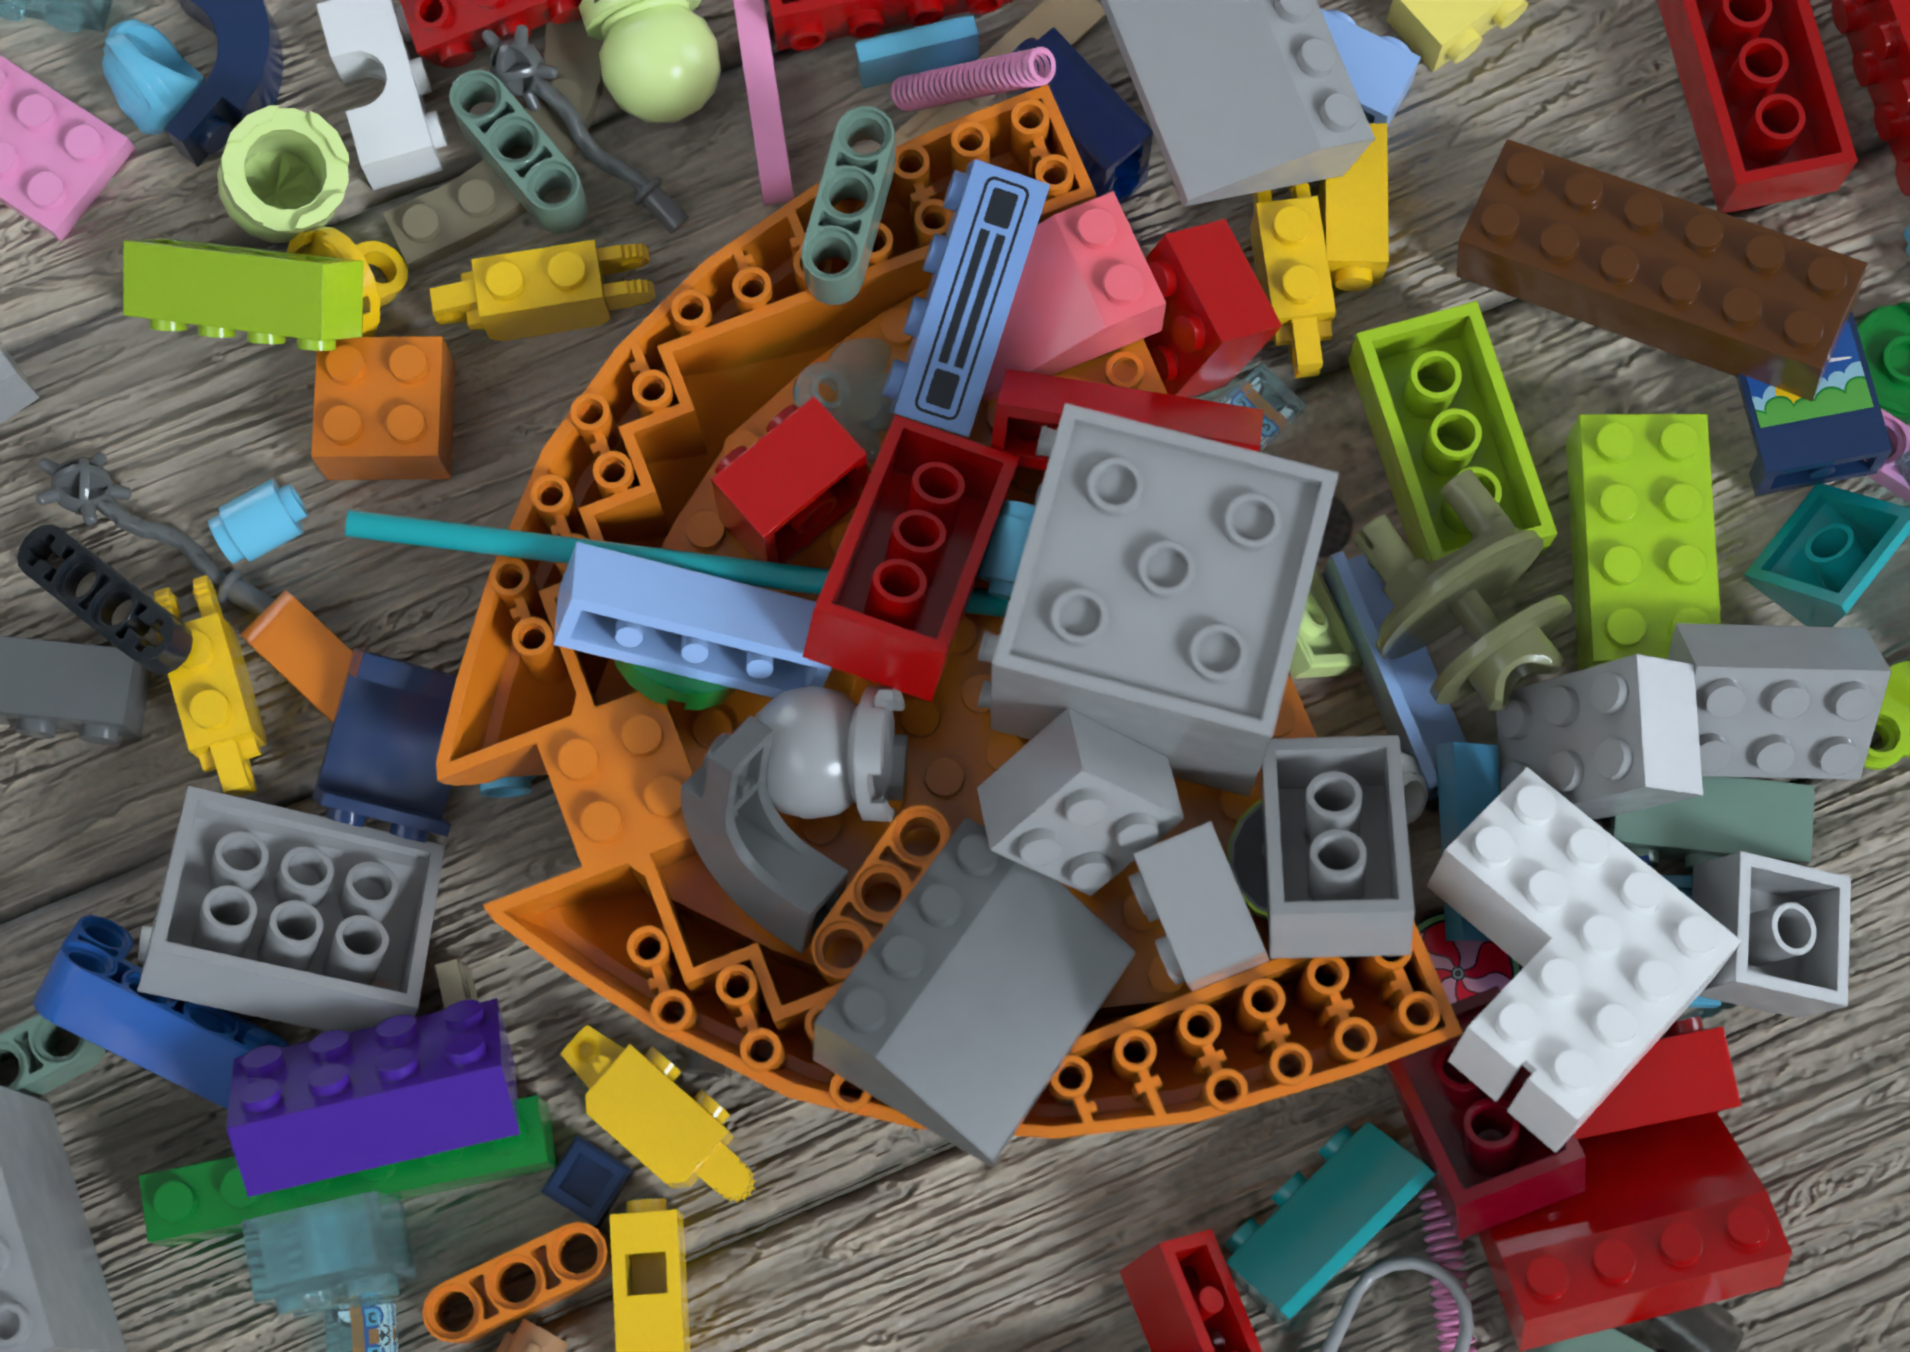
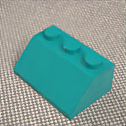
(1324, 1219)

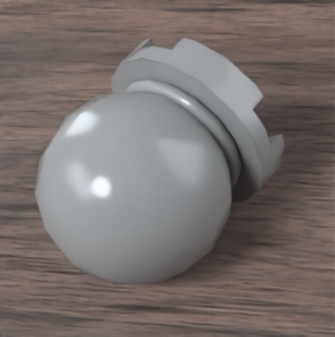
(835, 752)

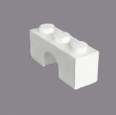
(394, 132)

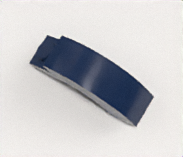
(241, 82)

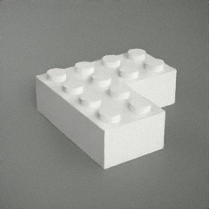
(1601, 947)

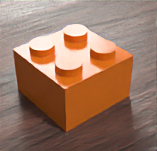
(384, 409)

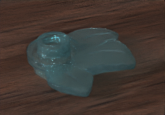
(858, 379)

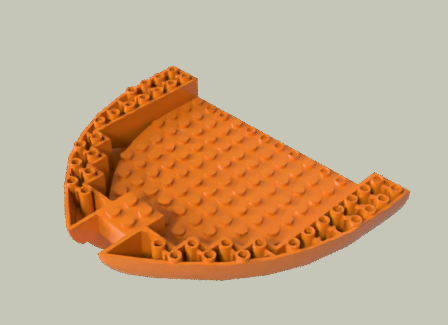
(643, 909)

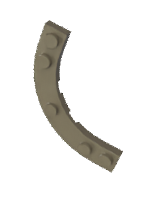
(478, 199)

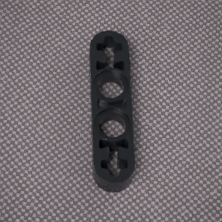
(103, 598)

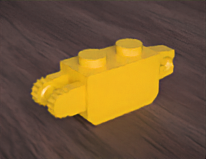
(1294, 273)
(543, 290)
(216, 694)
(655, 1118)

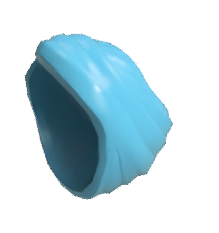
(147, 75)

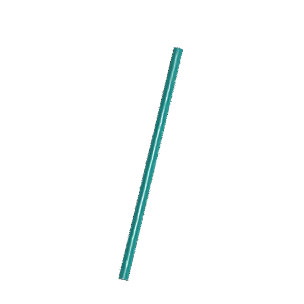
(560, 548)

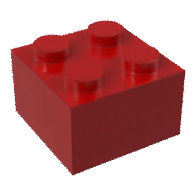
(1212, 310)
(790, 483)

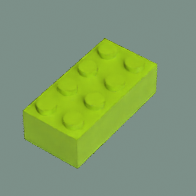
(1443, 410)
(1640, 532)

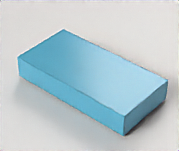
(917, 50)

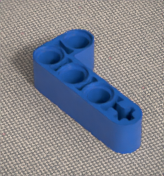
(97, 998)

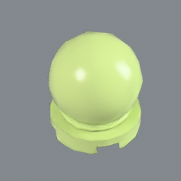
(654, 56)
(282, 173)

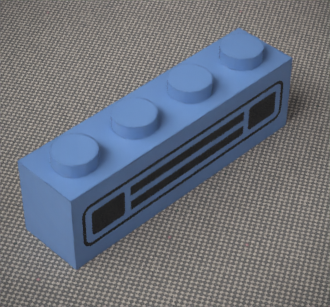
(967, 298)

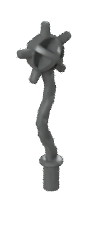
(523, 74)
(87, 487)

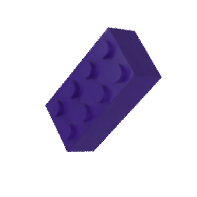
(372, 1096)

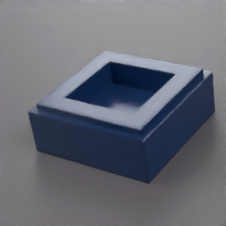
(587, 1181)

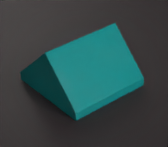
(1829, 553)

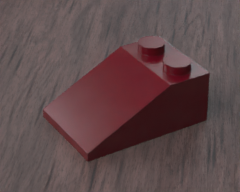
(1481, 1154)

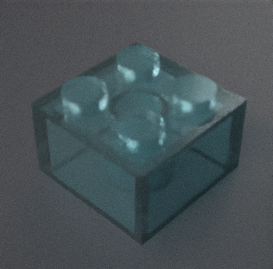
(329, 1251)

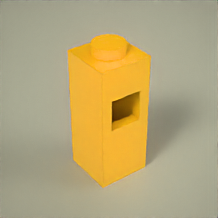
(1357, 218)
(649, 1278)

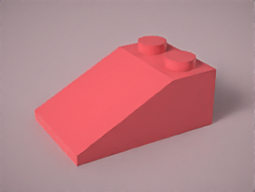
(1078, 294)

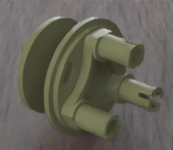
(1457, 592)

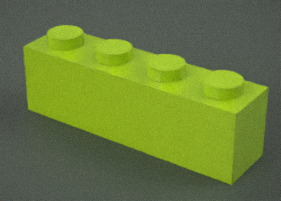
(243, 290)

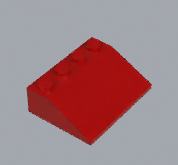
(1659, 1230)

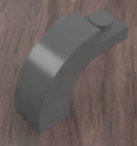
(750, 846)

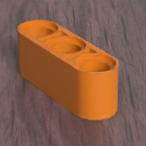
(301, 651)
(885, 863)
(486, 1284)

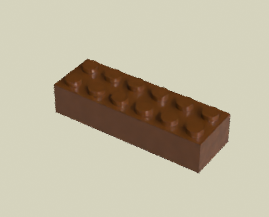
(1659, 269)

